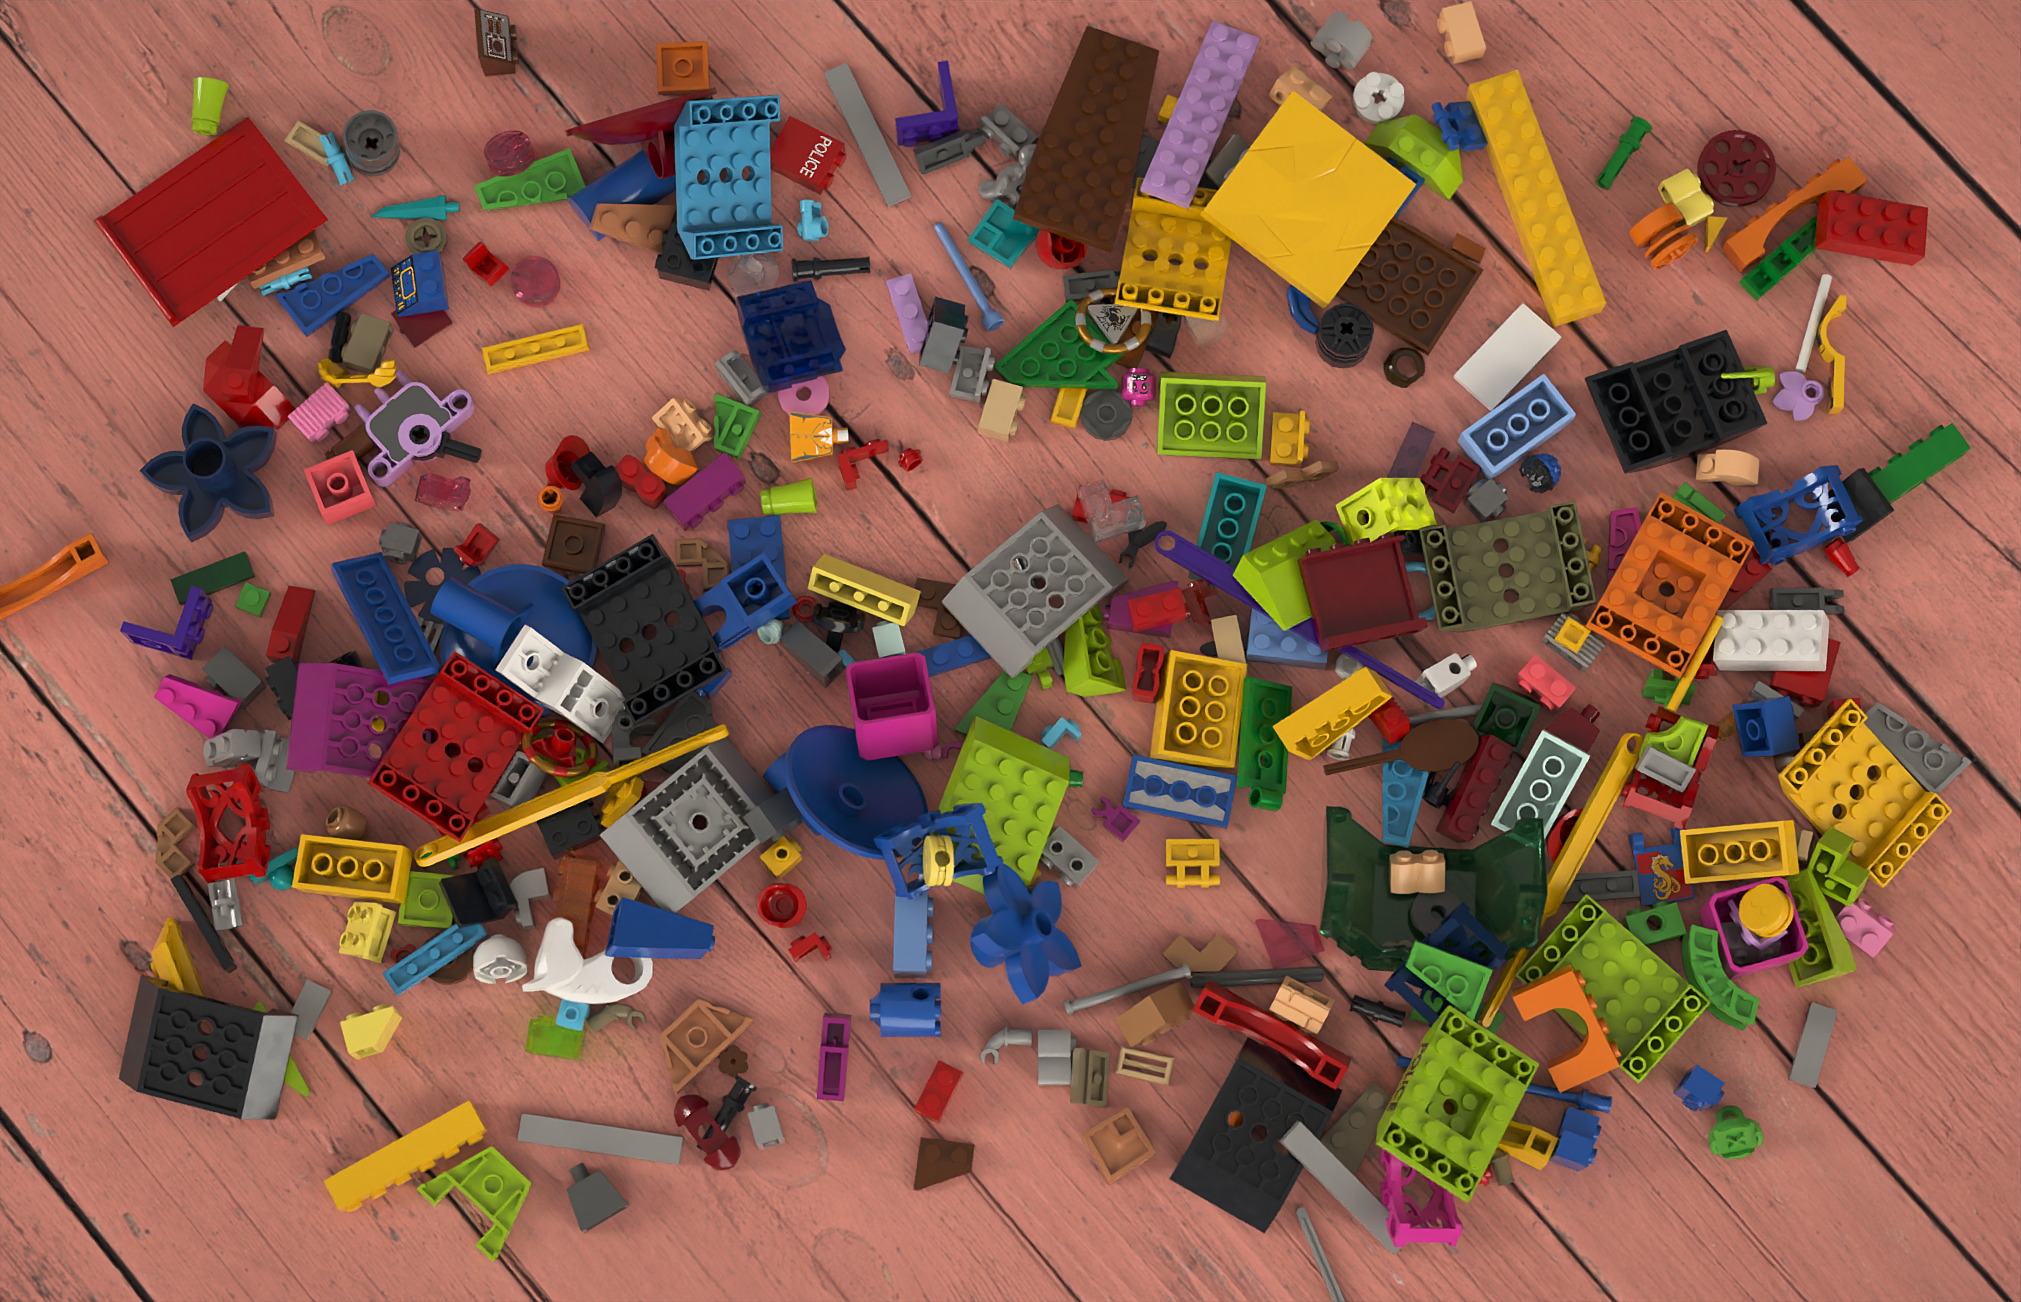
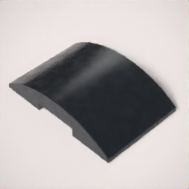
(1675, 403)

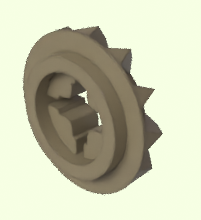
(416, 232)

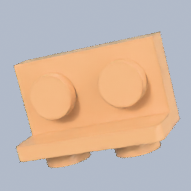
(683, 424)

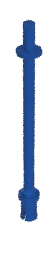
(1582, 1099)

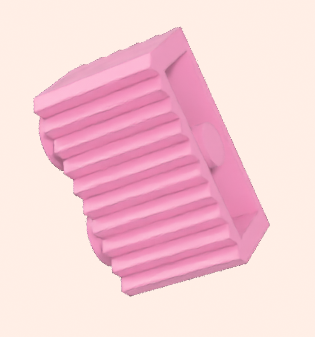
(320, 413)

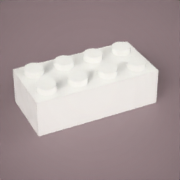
(1772, 640)

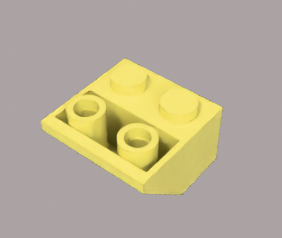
(370, 1032)

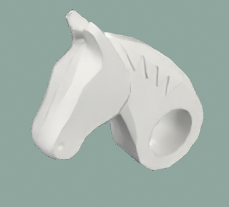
(570, 977)

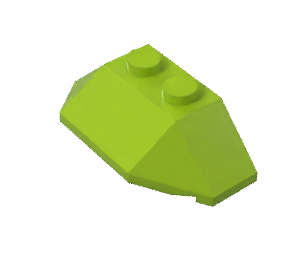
(1420, 148)

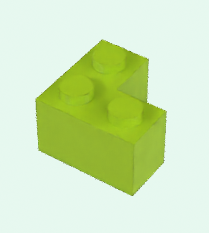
(1833, 870)

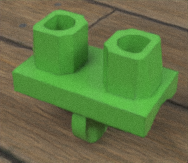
(1663, 690)

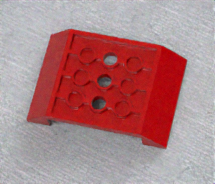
(476, 716)

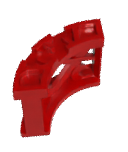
(1677, 806)
(209, 814)

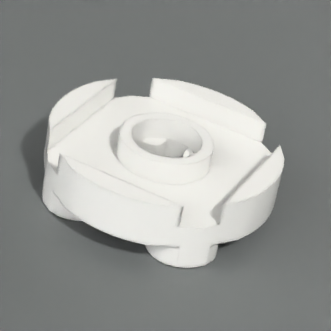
(1382, 84)

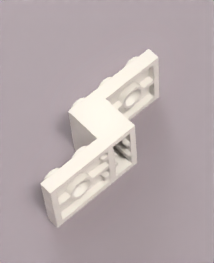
(562, 683)

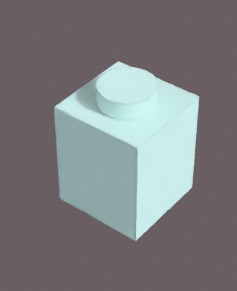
(888, 639)

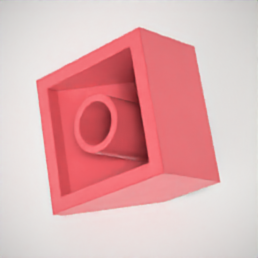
(339, 487)

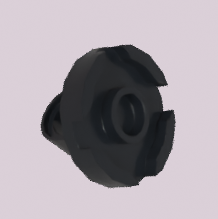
(837, 619)

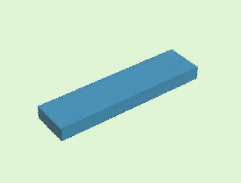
(433, 956)

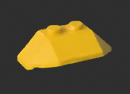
(174, 960)

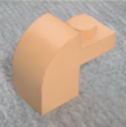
(1729, 466)

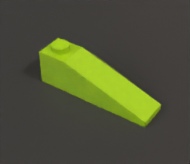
(1088, 658)

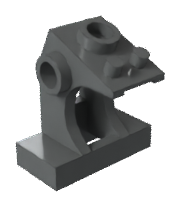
(622, 735)

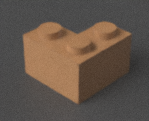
(1156, 1014)

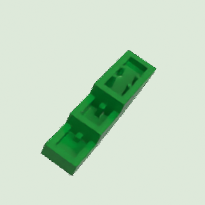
(1781, 261)

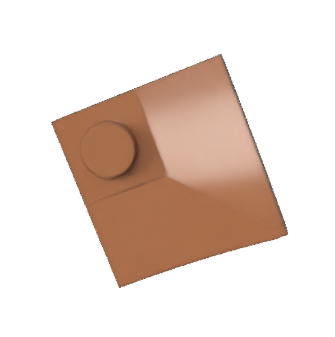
(1118, 1145)

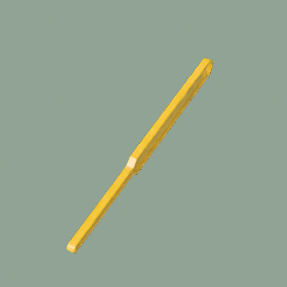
(558, 800)
(1572, 855)

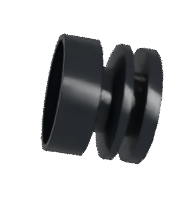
(1346, 349)

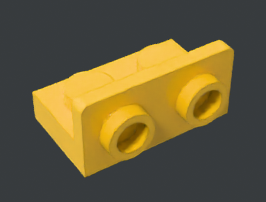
(1288, 439)

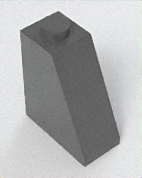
(812, 653)

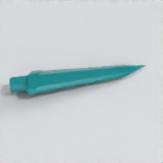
(433, 208)

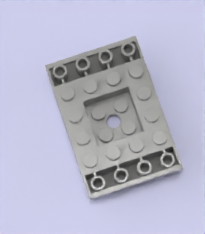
(658, 834)

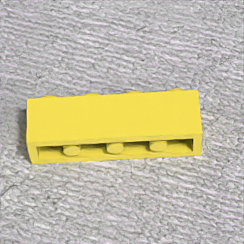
(864, 590)

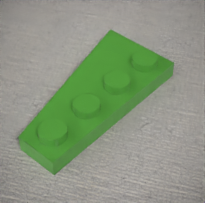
(543, 182)

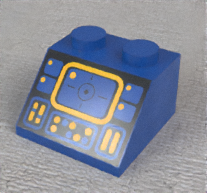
(419, 284)

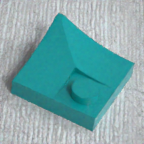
(1002, 236)

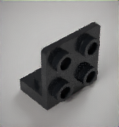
(479, 895)

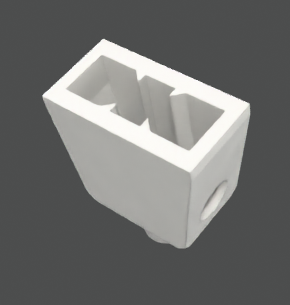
(1447, 675)

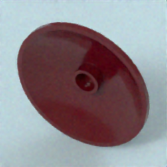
(648, 125)

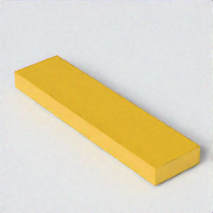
(535, 349)

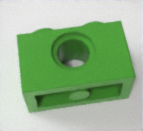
(1669, 920)

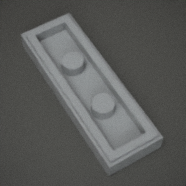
(1812, 1045)

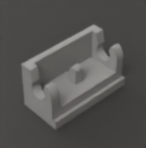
(740, 378)

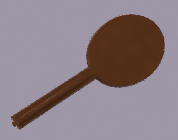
(1427, 747)

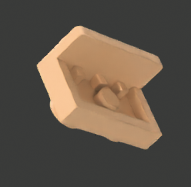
(1297, 81)

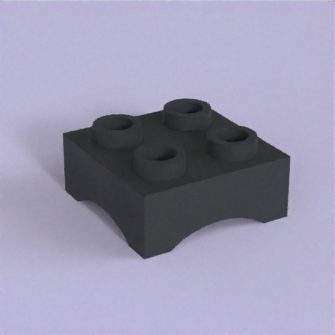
(1867, 501)

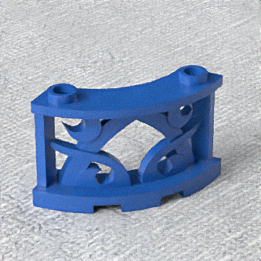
(1814, 483)
(962, 819)

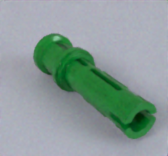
(1628, 144)

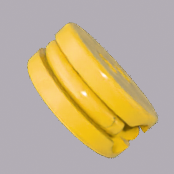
(1766, 910)

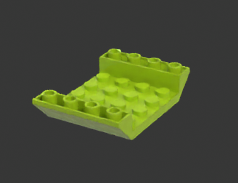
(1634, 989)

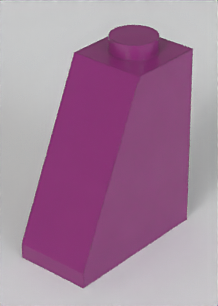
(1118, 615)

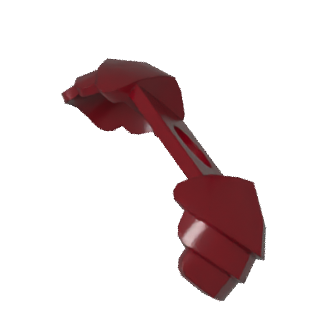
(720, 1150)

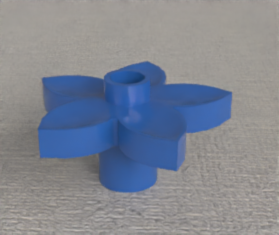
(1023, 933)

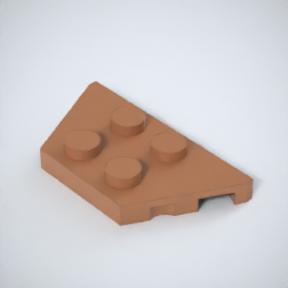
(698, 1039)

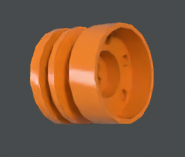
(1660, 232)

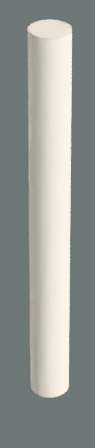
(1813, 323)

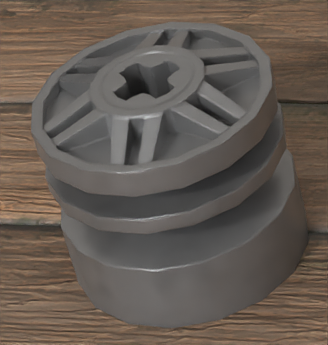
(373, 130)

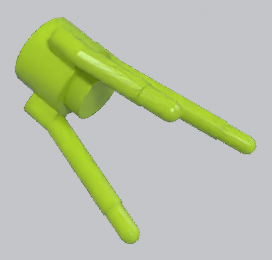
(1758, 376)

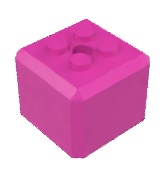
(892, 706)
(1717, 911)

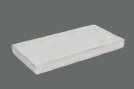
(1507, 357)

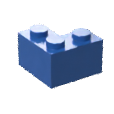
(1576, 1139)

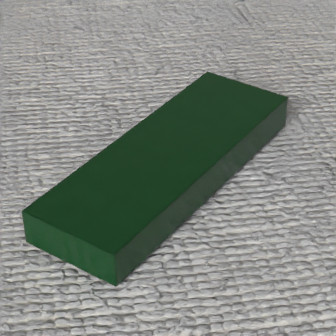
(214, 576)

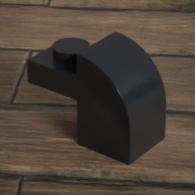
(601, 483)

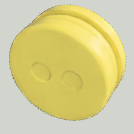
(938, 860)

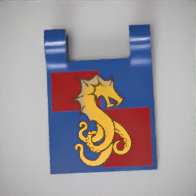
(1660, 870)

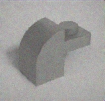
(529, 888)

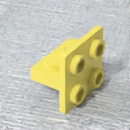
(367, 931)

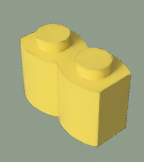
(1685, 193)

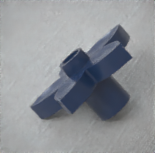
(214, 472)

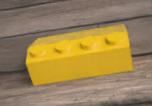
(1198, 710)

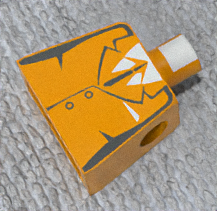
(813, 436)

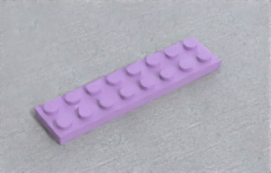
(1200, 115)

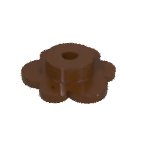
(733, 1053)

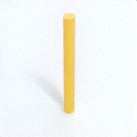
(1694, 664)

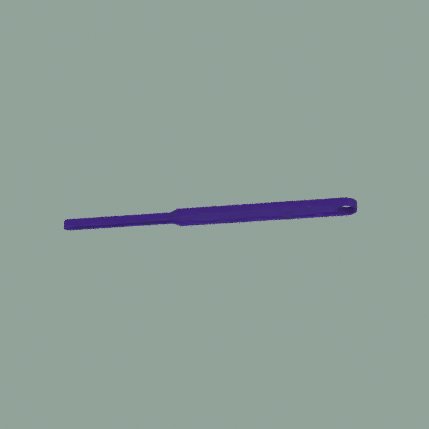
(1221, 576)

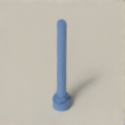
(991, 318)

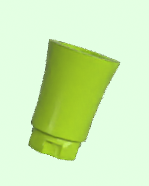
(207, 104)
(790, 498)

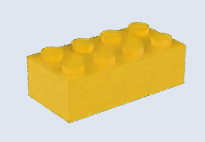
(1739, 852)
(352, 869)

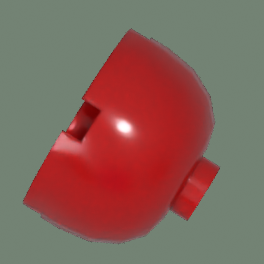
(1059, 251)

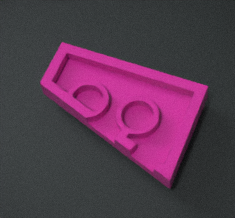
(201, 708)

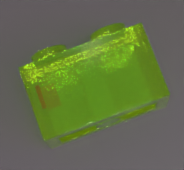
(555, 1041)

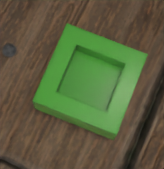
(253, 600)

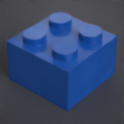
(1766, 726)

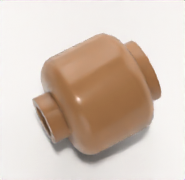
(346, 823)

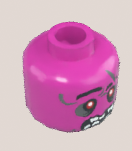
(1138, 386)

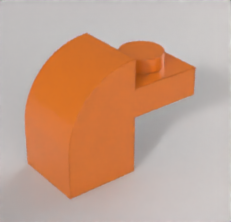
(668, 461)

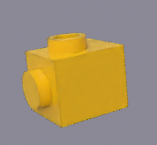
(781, 857)

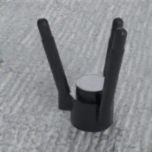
(1436, 794)

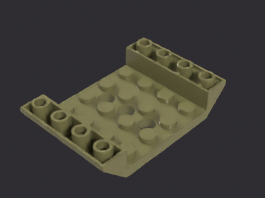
(1546, 563)

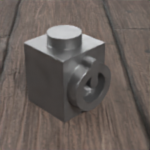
(1486, 499)
(400, 542)

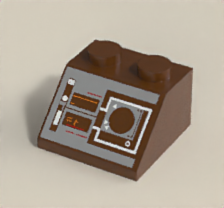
(495, 43)

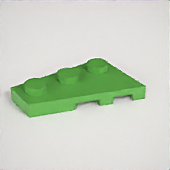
(999, 703)

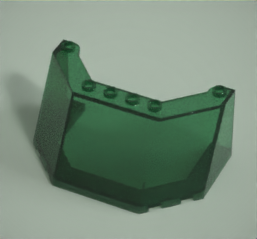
(1498, 880)

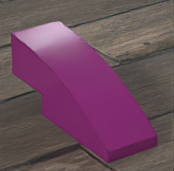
(833, 1056)

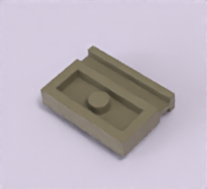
(1089, 1077)

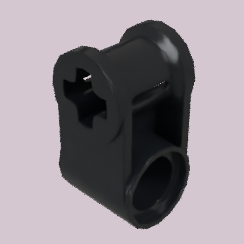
(1164, 335)

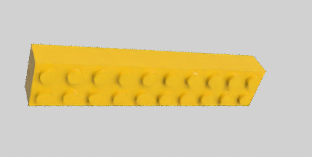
(1536, 199)

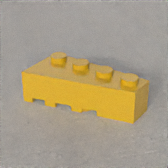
(1332, 714)

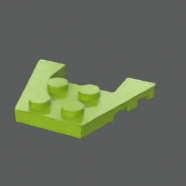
(492, 1186)

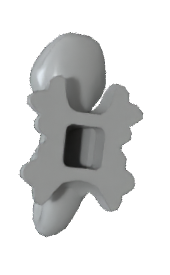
(1009, 180)

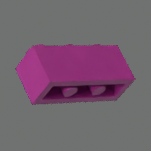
(705, 492)

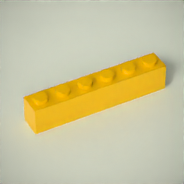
(405, 1156)

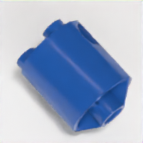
(907, 1009)

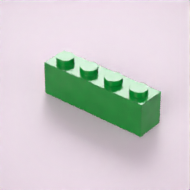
(1920, 463)

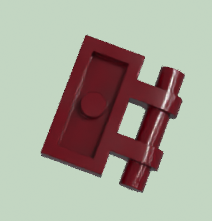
(1456, 482)

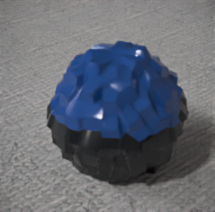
(1541, 471)

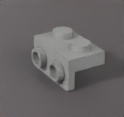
(970, 374)

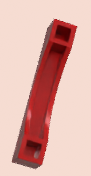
(1241, 1015)

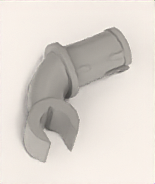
(1006, 1037)

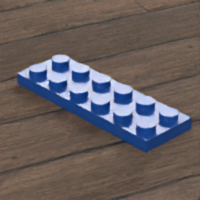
(385, 618)

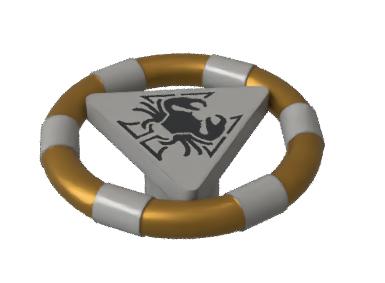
(1112, 320)

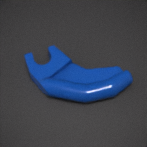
(1300, 310)

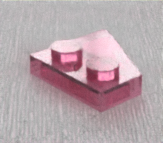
(1288, 941)

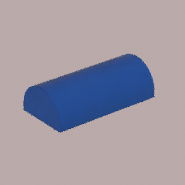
(626, 184)

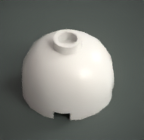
(499, 959)

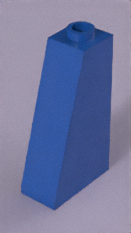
(655, 933)

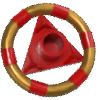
(559, 748)

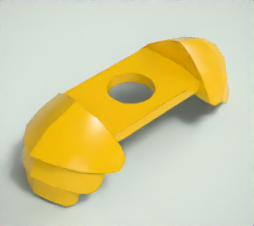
(336, 376)

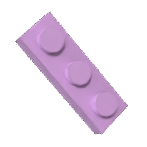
(908, 311)

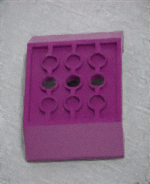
(335, 717)

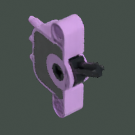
(408, 416)

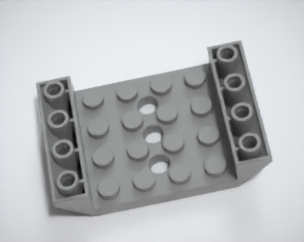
(1011, 615)

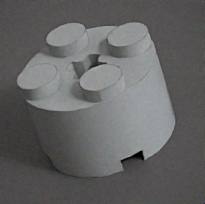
(1342, 41)

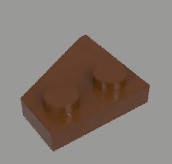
(941, 1161)

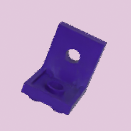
(933, 125)
(188, 632)

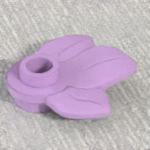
(1794, 395)

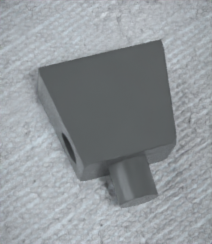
(593, 1198)

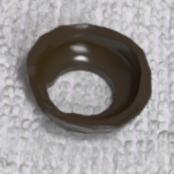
(1394, 375)

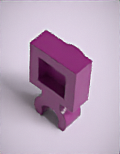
(1118, 821)

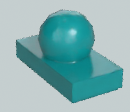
(279, 871)

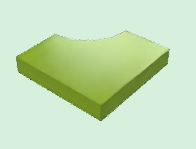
(1678, 741)

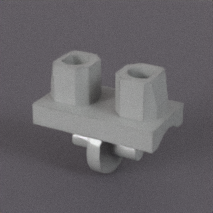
(225, 905)

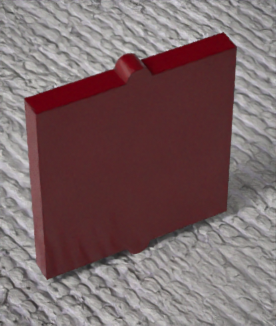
(422, 326)

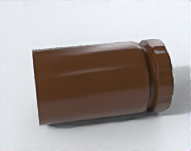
(356, 441)

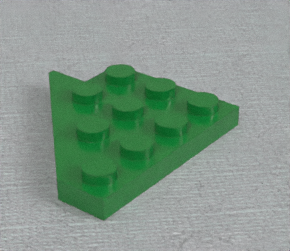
(1058, 356)

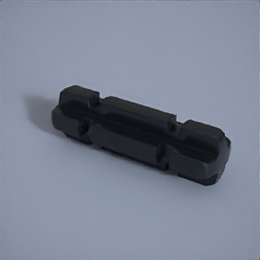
(339, 336)

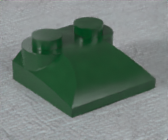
(1506, 715)

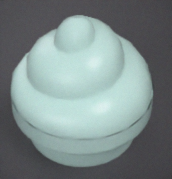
(771, 631)

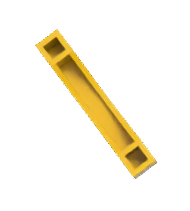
(1523, 1142)

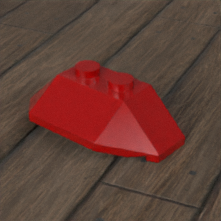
(268, 406)

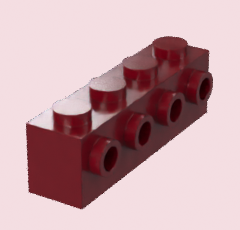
(1475, 789)

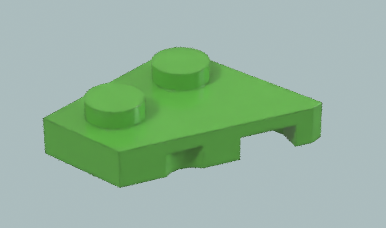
(733, 425)

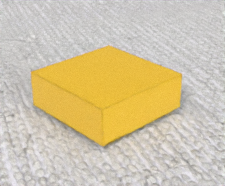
(1572, 635)

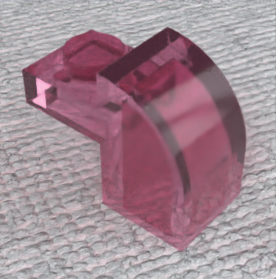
(443, 492)

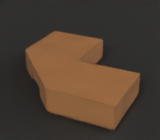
(1314, 472)
(699, 553)
(170, 833)
(1210, 959)

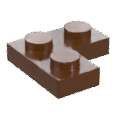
(931, 597)

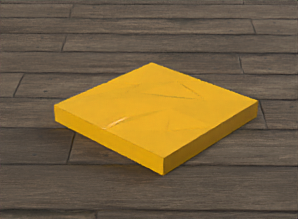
(1308, 199)

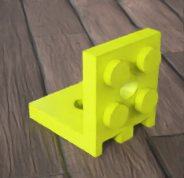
(1391, 507)

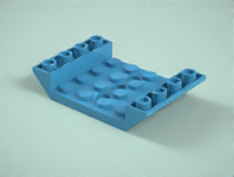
(729, 214)

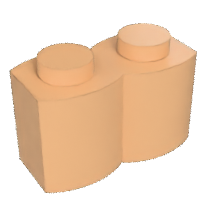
(1417, 872)

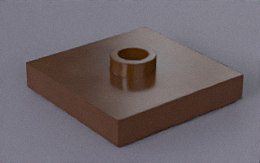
(573, 544)

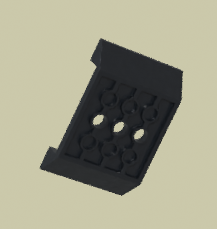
(624, 599)
(244, 1051)
(1227, 1162)

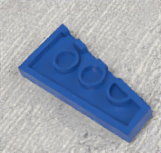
(320, 300)

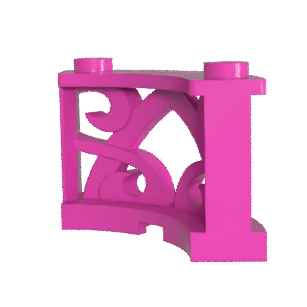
(1401, 1223)

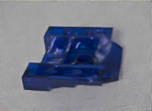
(790, 335)

